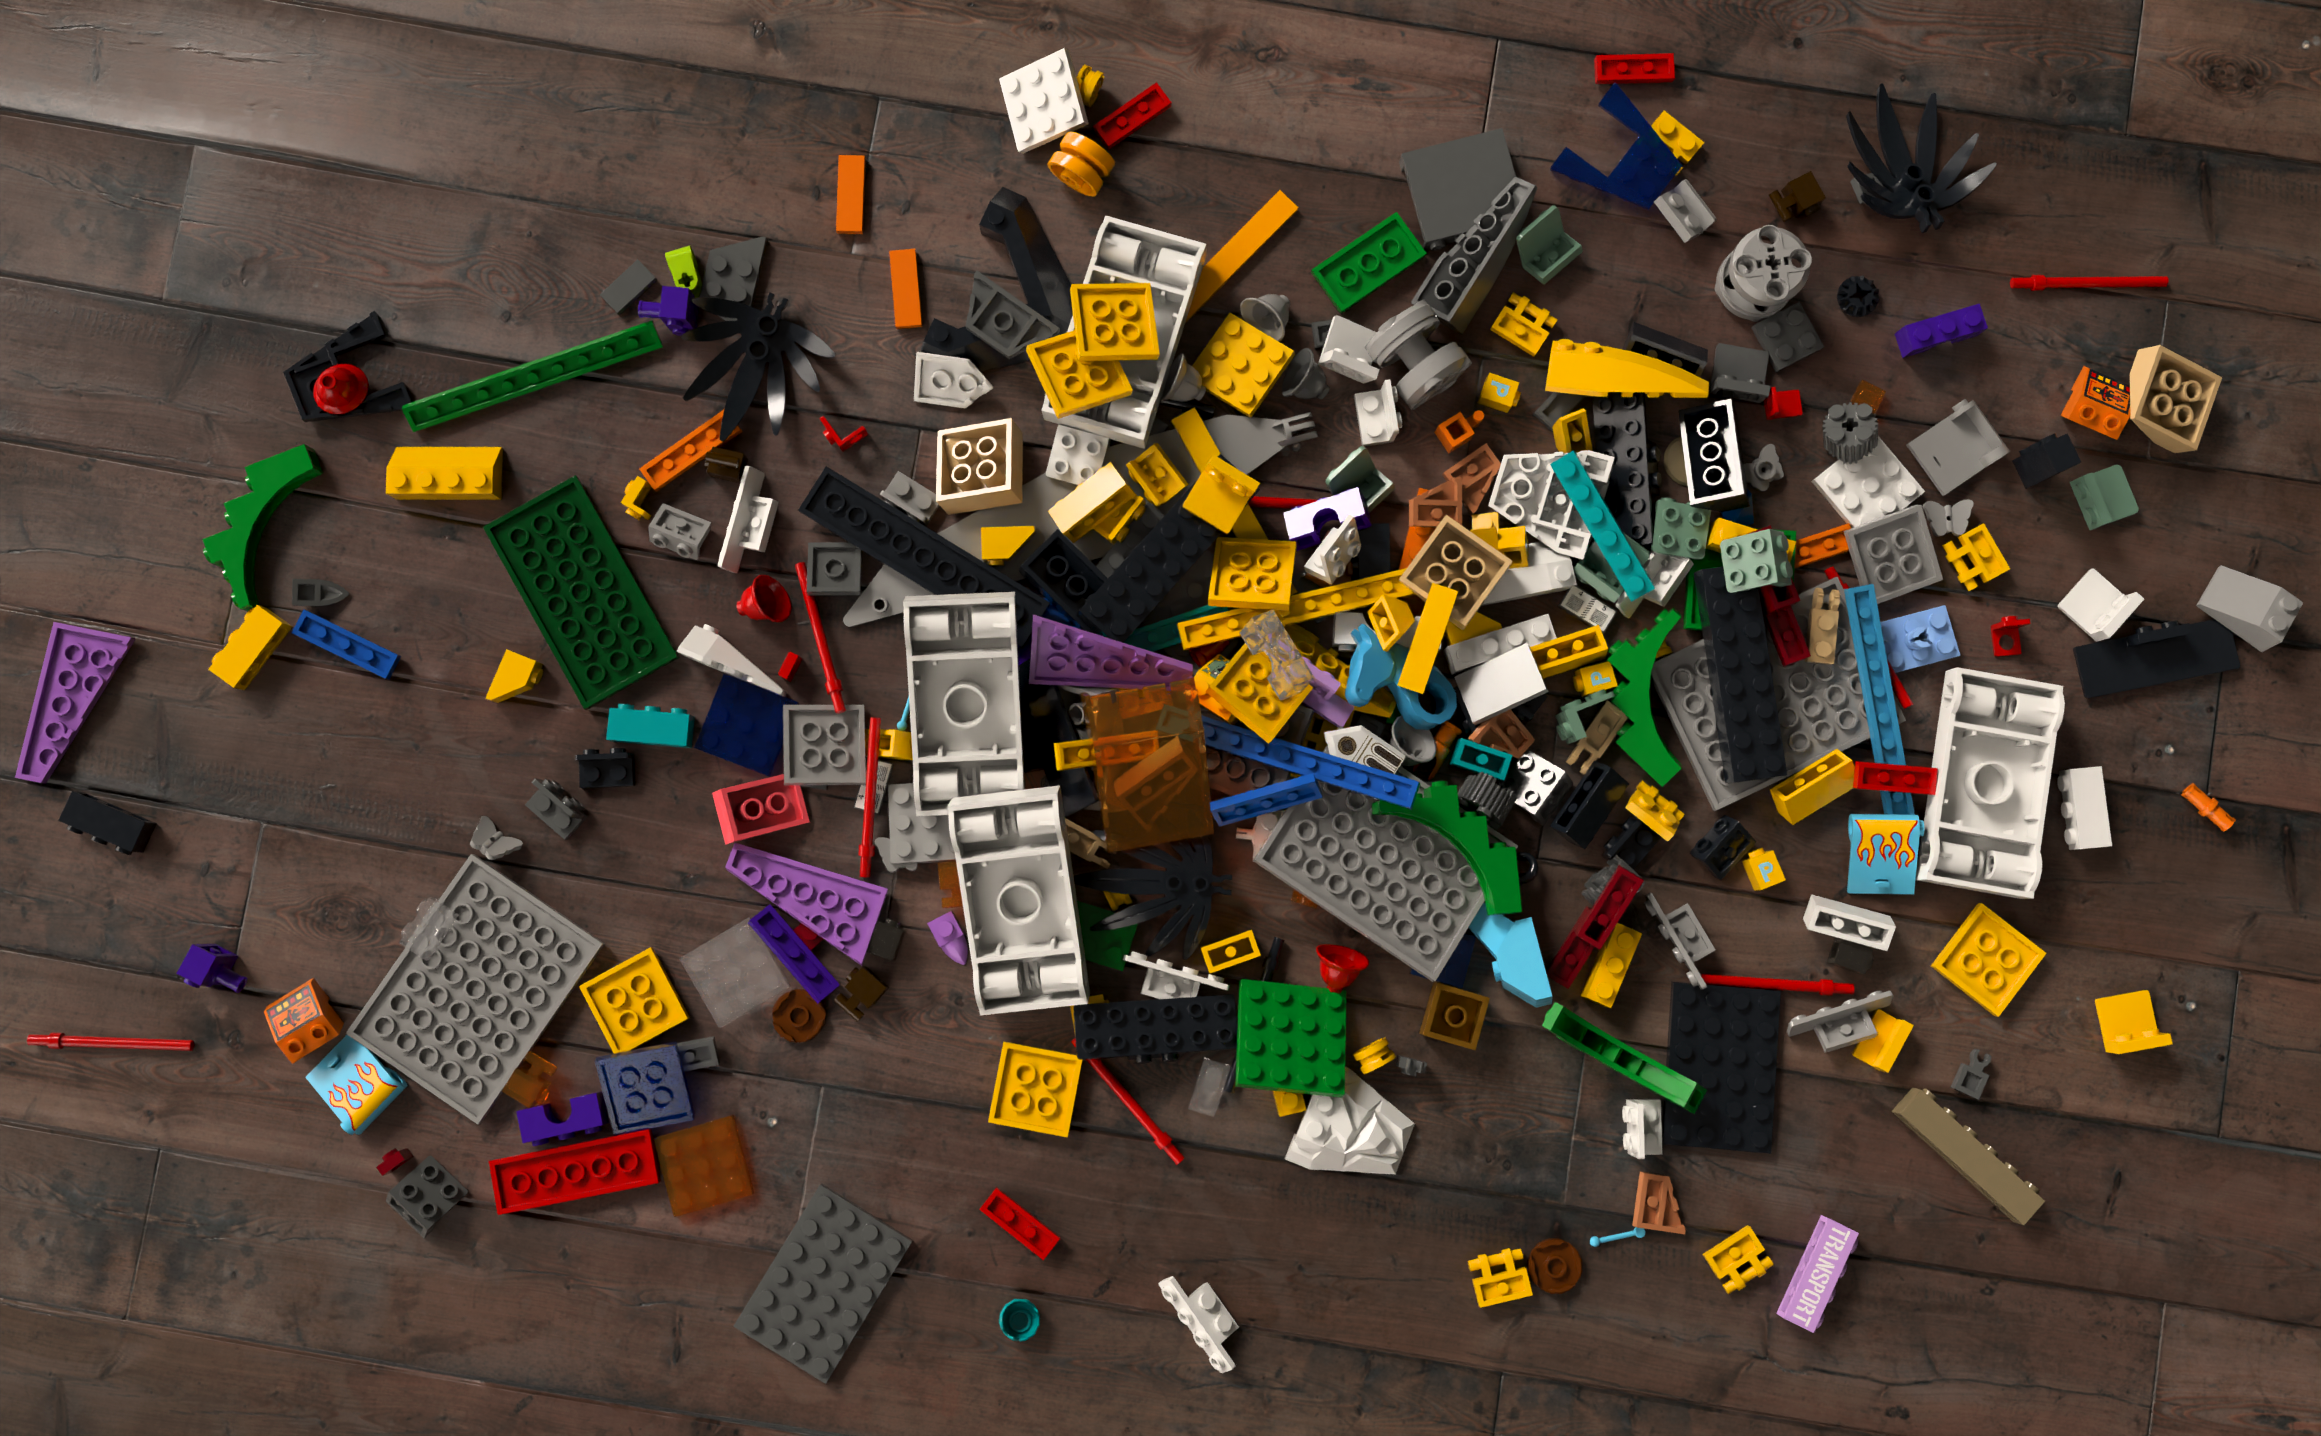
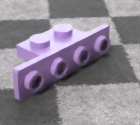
(1322, 697)

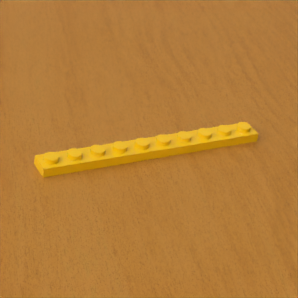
(1302, 608)

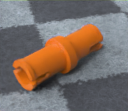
(2208, 807)

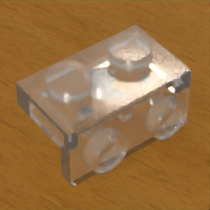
(428, 928)

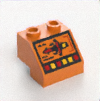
(2099, 403)
(302, 1020)

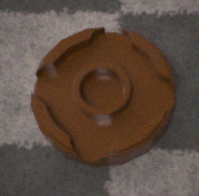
(798, 1016)
(1554, 1265)

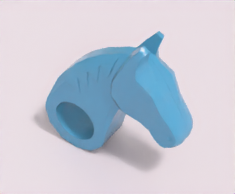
(1375, 668)

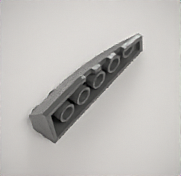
(1471, 267)

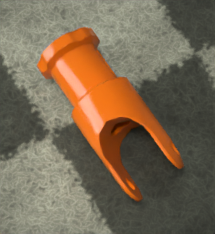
(1443, 740)

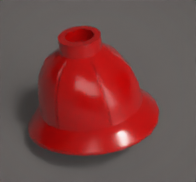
(340, 388)
(765, 600)
(1340, 965)

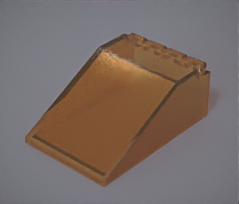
(1149, 764)

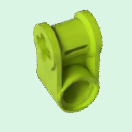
(684, 269)

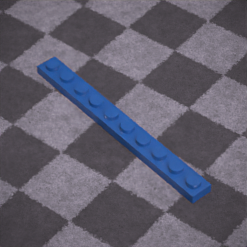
(1306, 761)

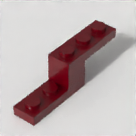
(1781, 621)
(1594, 926)

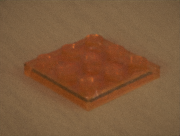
(703, 1165)

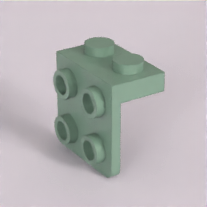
(1545, 246)
(1360, 472)
(2104, 496)
(1679, 529)
(1756, 561)
(1599, 574)
(1569, 723)

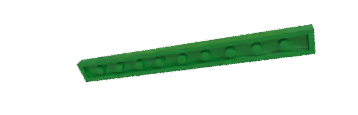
(532, 376)

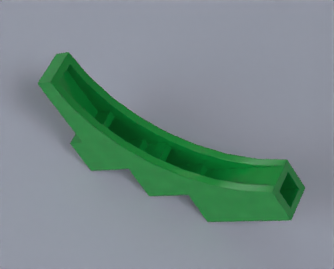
(248, 515)
(1641, 737)
(1493, 866)
(1623, 1058)

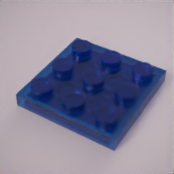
(744, 725)
(645, 1088)

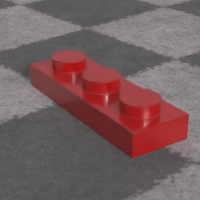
(1634, 68)
(1132, 115)
(1895, 778)
(1020, 1223)

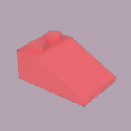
(759, 808)

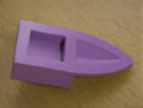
(950, 937)

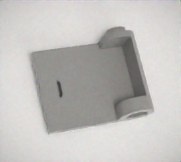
(1958, 447)

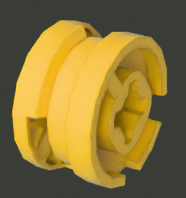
(1089, 84)
(1374, 1055)

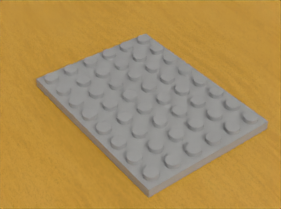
(1816, 704)
(1378, 873)
(482, 995)

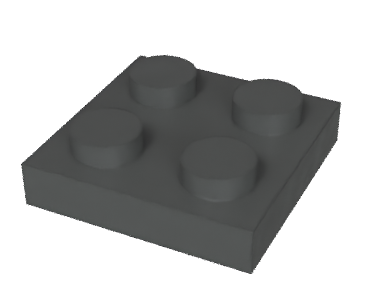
(1787, 337)
(833, 569)

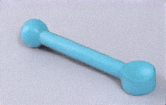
(902, 725)
(1638, 1232)

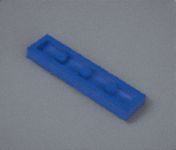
(346, 644)
(1266, 799)

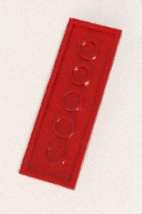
(574, 1171)

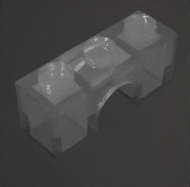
(1289, 670)

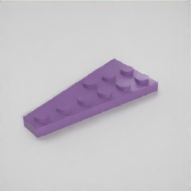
(1085, 659)
(70, 683)
(826, 902)

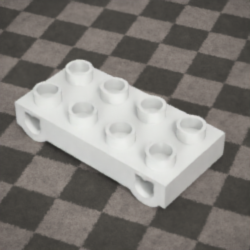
(1173, 268)
(963, 697)
(1990, 783)
(1019, 900)

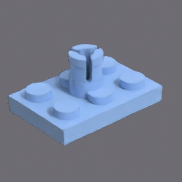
(1919, 639)

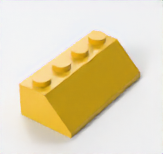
(445, 473)

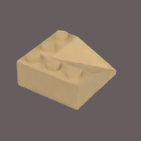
(2171, 398)
(979, 466)
(1459, 562)

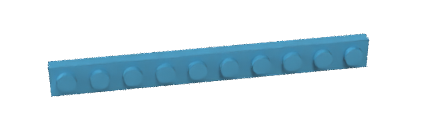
(1877, 689)

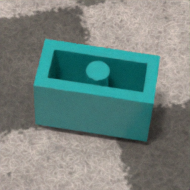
(1480, 758)

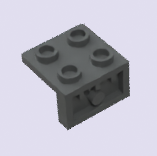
(1739, 373)
(1537, 785)
(555, 808)
(425, 1195)

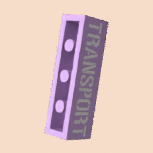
(1818, 1273)

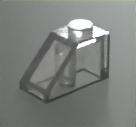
(1209, 1086)

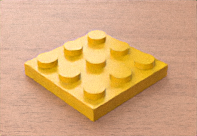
(1114, 322)
(1242, 364)
(1074, 383)
(1252, 573)
(1249, 696)
(1988, 959)
(634, 1001)
(1035, 1089)

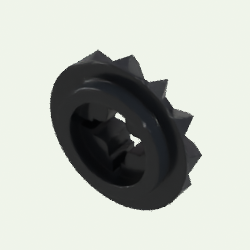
(1853, 306)

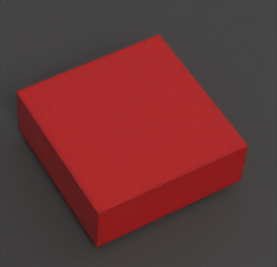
(790, 666)

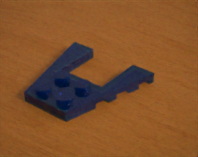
(1642, 170)

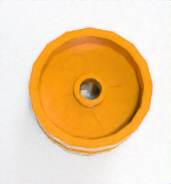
(1081, 164)

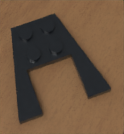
(304, 373)

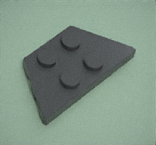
(734, 272)
(1004, 319)

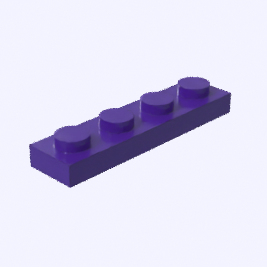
(793, 953)

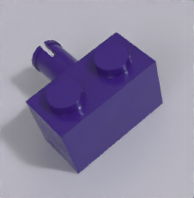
(675, 309)
(211, 966)

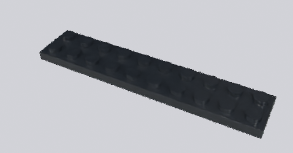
(911, 547)

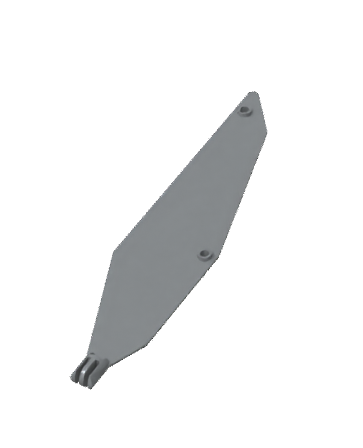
(1240, 439)

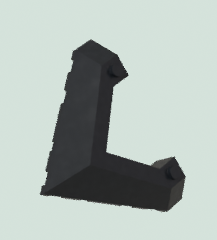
(1039, 273)

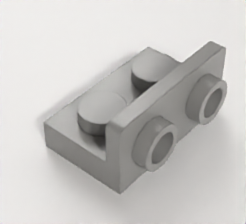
(1685, 211)
(911, 498)
(678, 531)

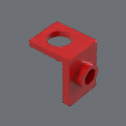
(1782, 404)
(847, 442)
(2008, 626)

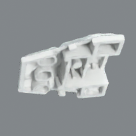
(1534, 498)
(1351, 1132)

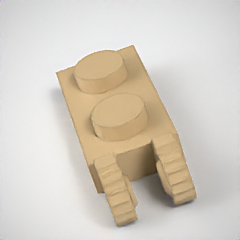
(1823, 628)
(1599, 735)
(1085, 843)

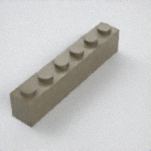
(1968, 1156)

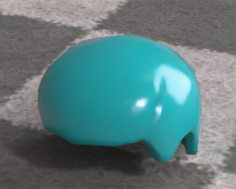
(1019, 1319)

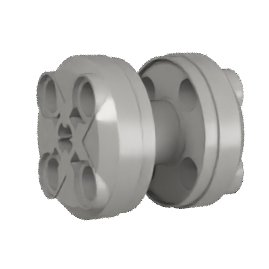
(1763, 273)
(1405, 339)

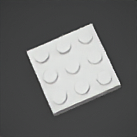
(1043, 101)
(1868, 488)

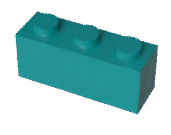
(650, 726)

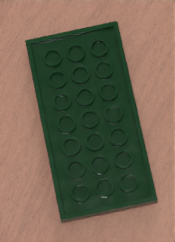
(581, 592)

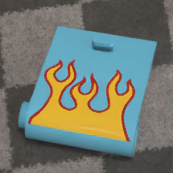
(1883, 850)
(355, 1084)

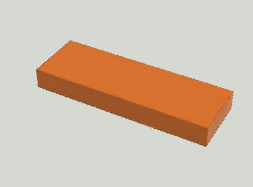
(850, 194)
(905, 288)
(1821, 546)

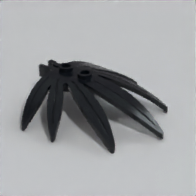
(1909, 183)
(762, 341)
(1183, 884)

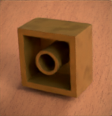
(1454, 1015)

